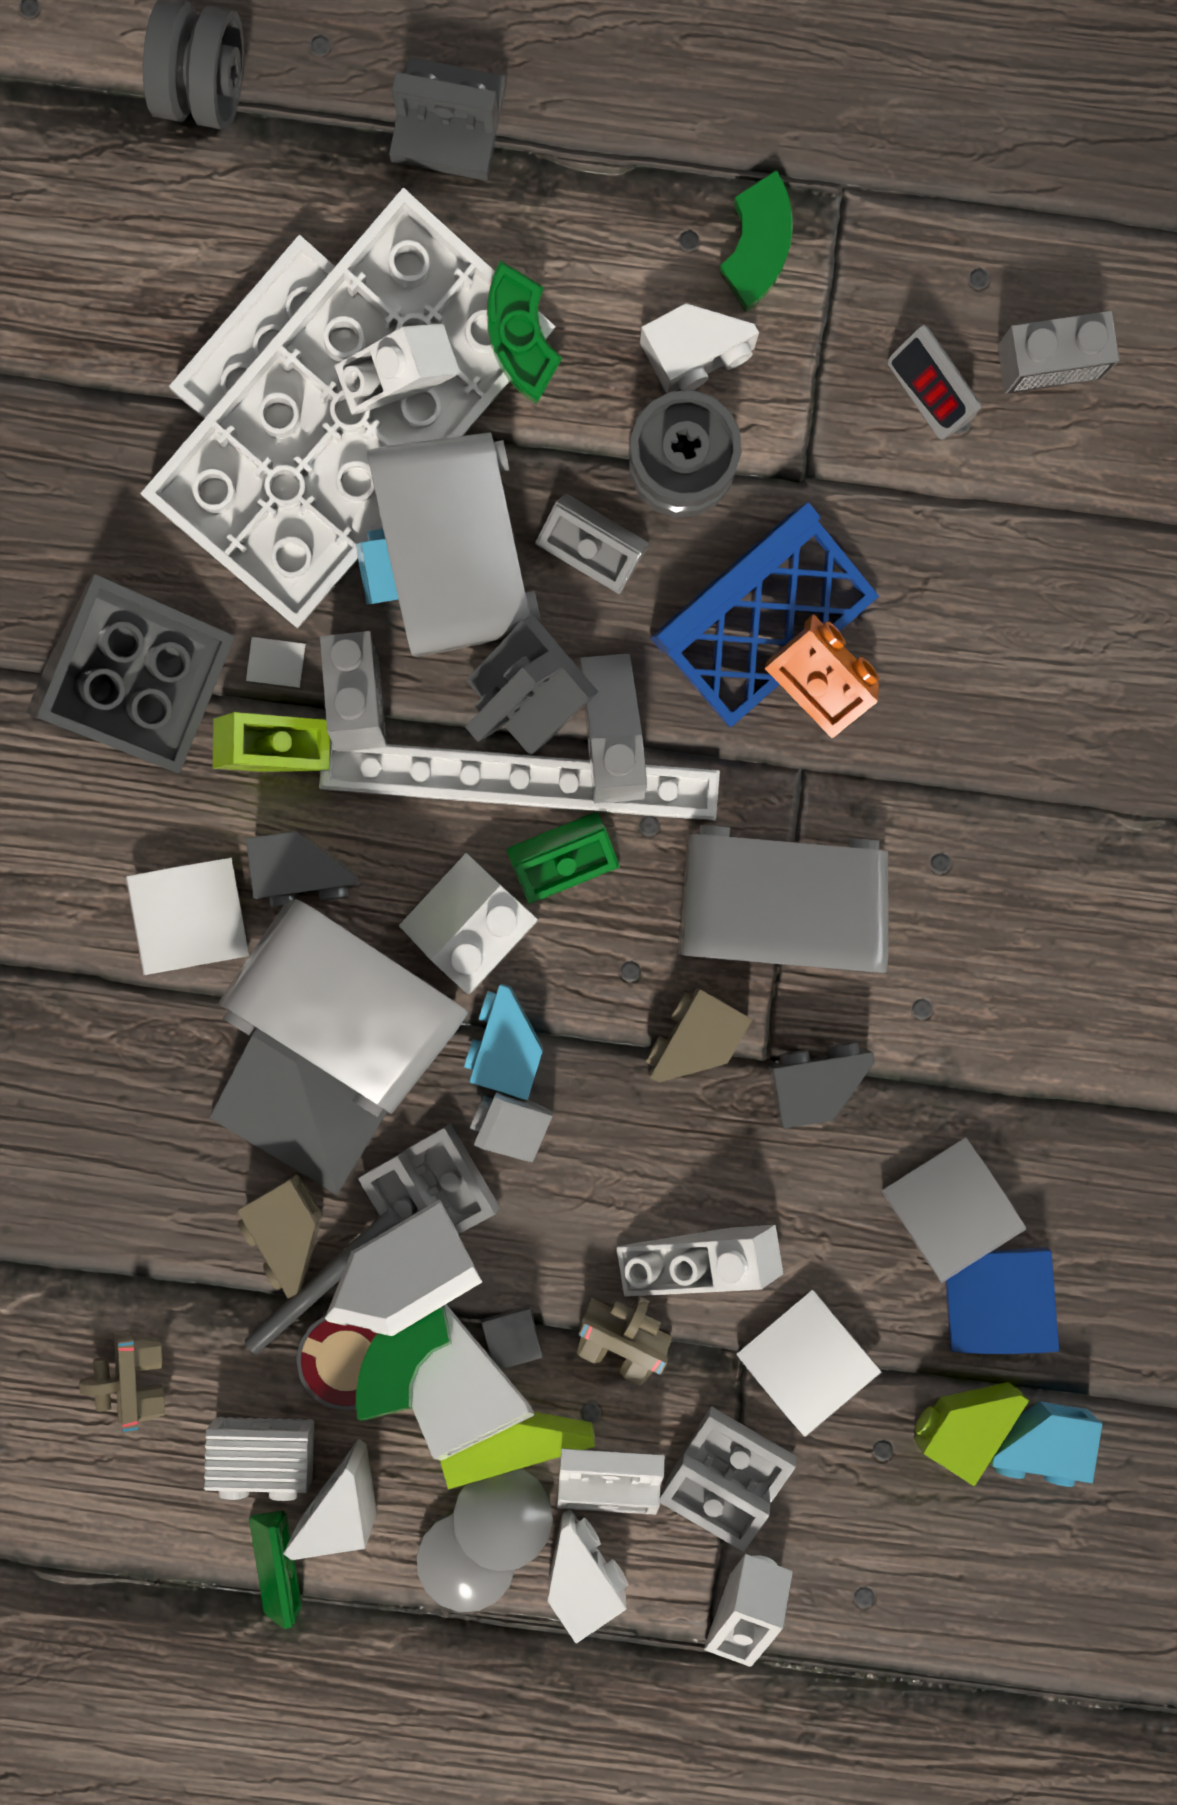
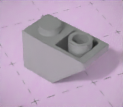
(511, 1125)

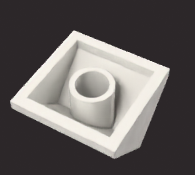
(340, 1513)

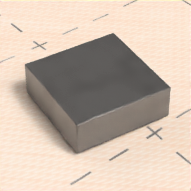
(512, 1337)

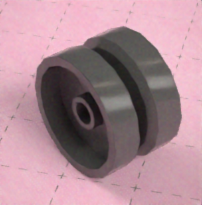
(193, 63)
(687, 424)

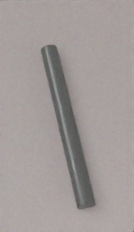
(316, 1286)

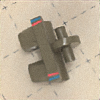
(626, 1333)
(133, 1403)

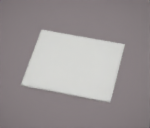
(275, 662)

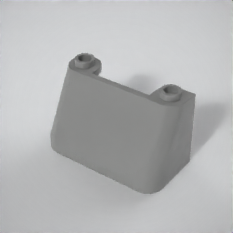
(450, 541)
(785, 902)
(341, 1006)

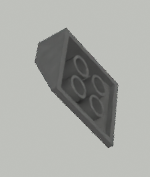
(131, 674)
(295, 1112)

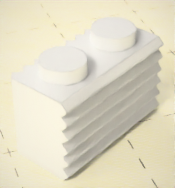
(259, 1457)

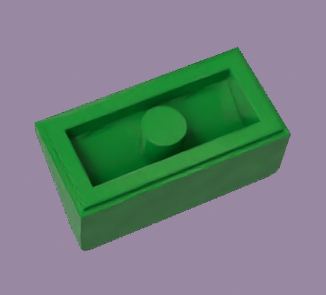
(563, 857)
(275, 1570)

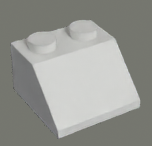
(468, 924)

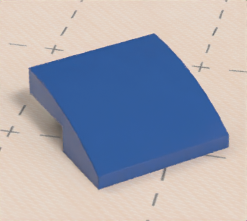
(1004, 1304)

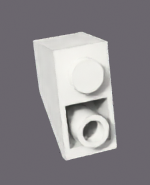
(693, 343)
(397, 367)
(581, 1583)

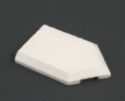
(404, 1274)

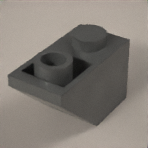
(295, 865)
(819, 1086)

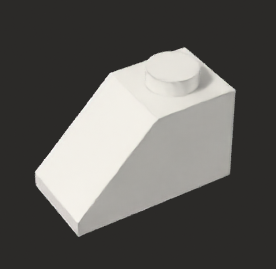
(750, 1610)

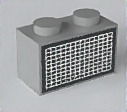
(1058, 352)
(353, 691)

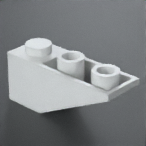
(702, 1262)

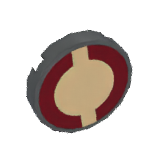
(331, 1361)

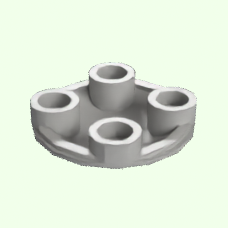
(503, 1520)
(453, 1576)

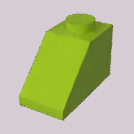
(270, 743)
(969, 1428)

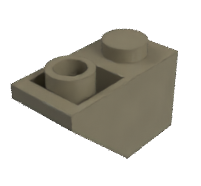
(701, 1038)
(285, 1229)

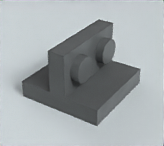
(446, 118)
(528, 688)

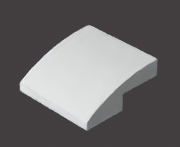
(187, 916)
(808, 1363)
(610, 1481)

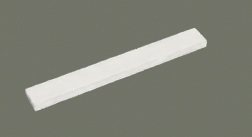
(513, 781)

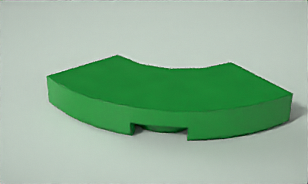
(763, 242)
(516, 332)
(393, 1364)

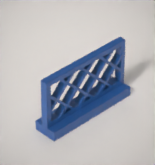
(736, 583)

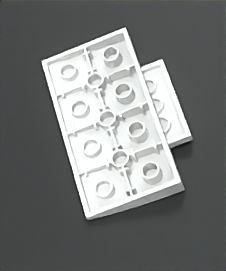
(279, 463)

